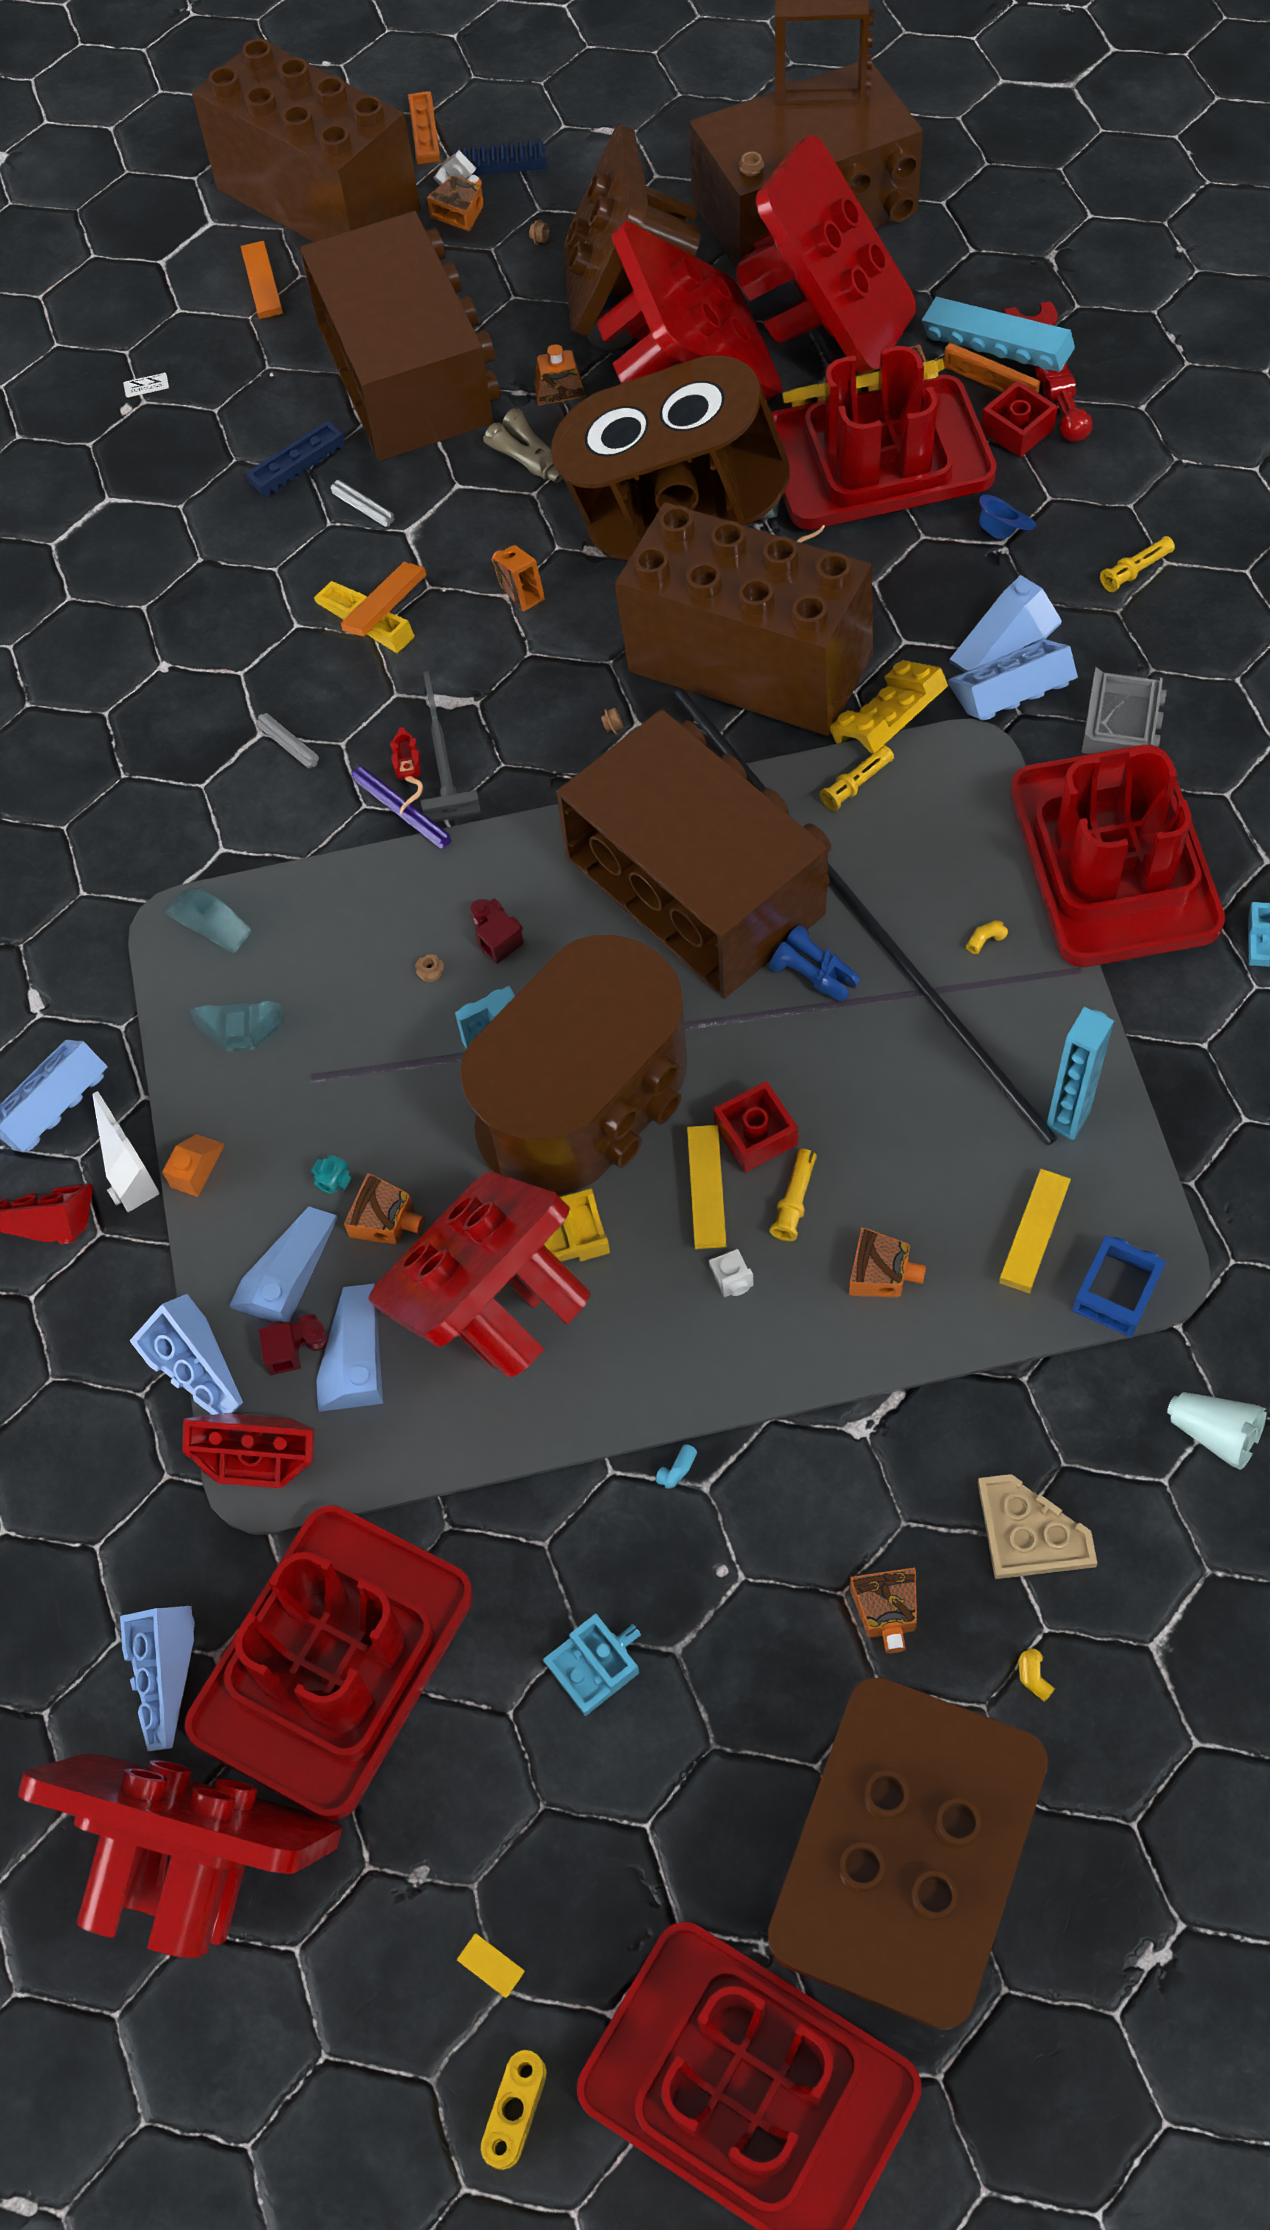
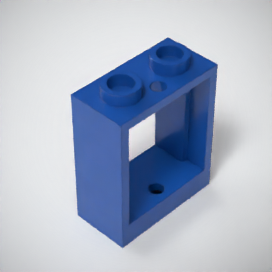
(1110, 1313)

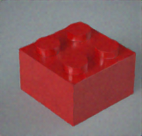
(1018, 419)
(756, 1126)

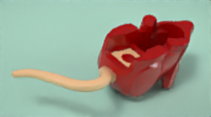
(406, 762)

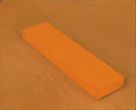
(424, 128)
(261, 280)
(984, 370)
(383, 599)

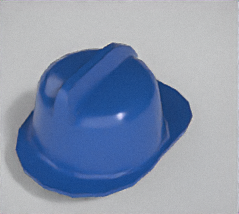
(1001, 519)

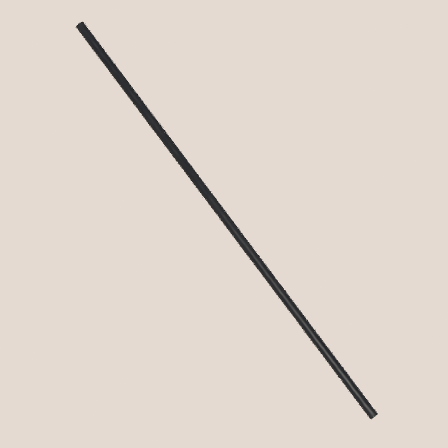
(891, 947)

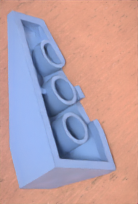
(1014, 621)
(281, 1275)
(185, 1349)
(351, 1359)
(160, 1653)

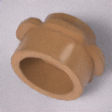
(751, 164)
(539, 232)
(612, 720)
(429, 974)

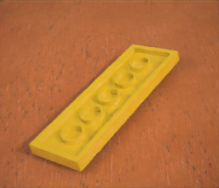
(803, 395)

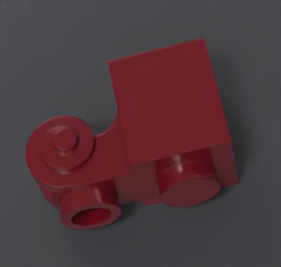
(496, 931)
(283, 1340)

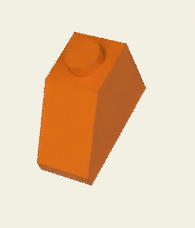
(192, 1164)

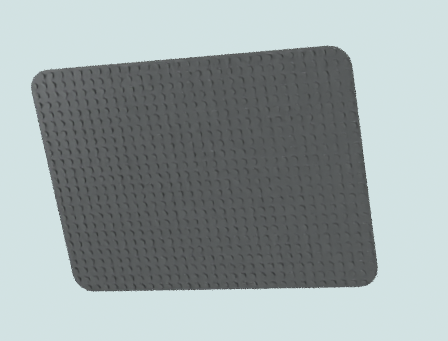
(881, 1091)

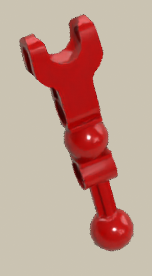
(1061, 385)

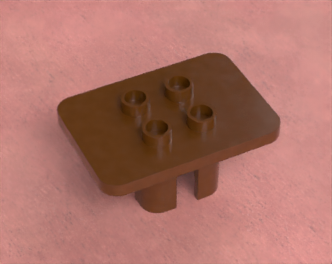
(612, 197)
(909, 1853)

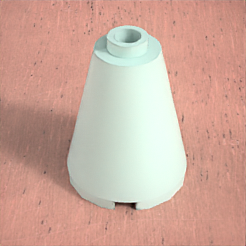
(1219, 1424)

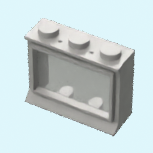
(1123, 712)

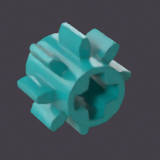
(331, 1174)

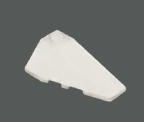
(123, 1167)

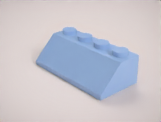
(1014, 678)
(48, 1093)

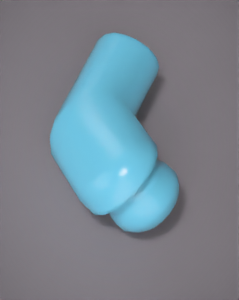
(680, 1468)

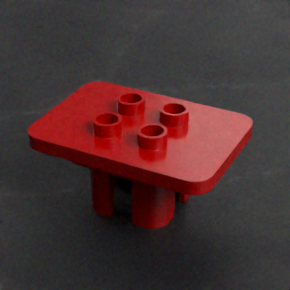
(832, 254)
(681, 312)
(882, 446)
(1116, 856)
(467, 1256)
(330, 1662)
(173, 1844)
(748, 2086)

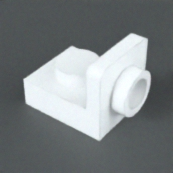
(456, 166)
(731, 1273)

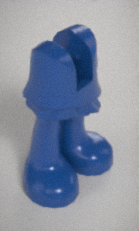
(823, 978)

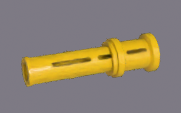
(1128, 568)
(848, 783)
(791, 1206)

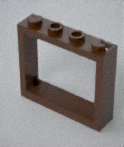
(824, 90)

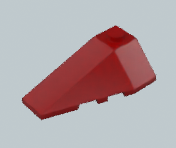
(50, 1217)

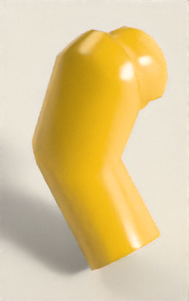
(984, 932)
(1031, 1675)

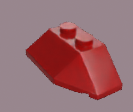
(248, 1448)

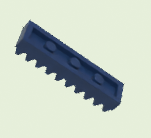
(506, 158)
(295, 458)

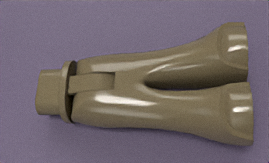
(520, 442)

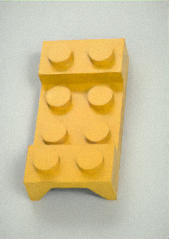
(908, 692)
(582, 1230)

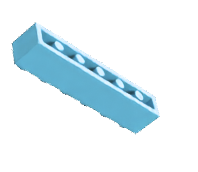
(998, 334)
(1079, 1072)

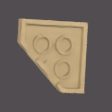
(1030, 1532)

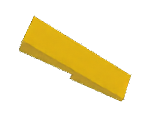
(389, 631)
(706, 1187)
(1034, 1231)

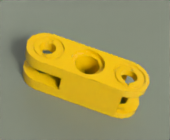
(513, 2132)

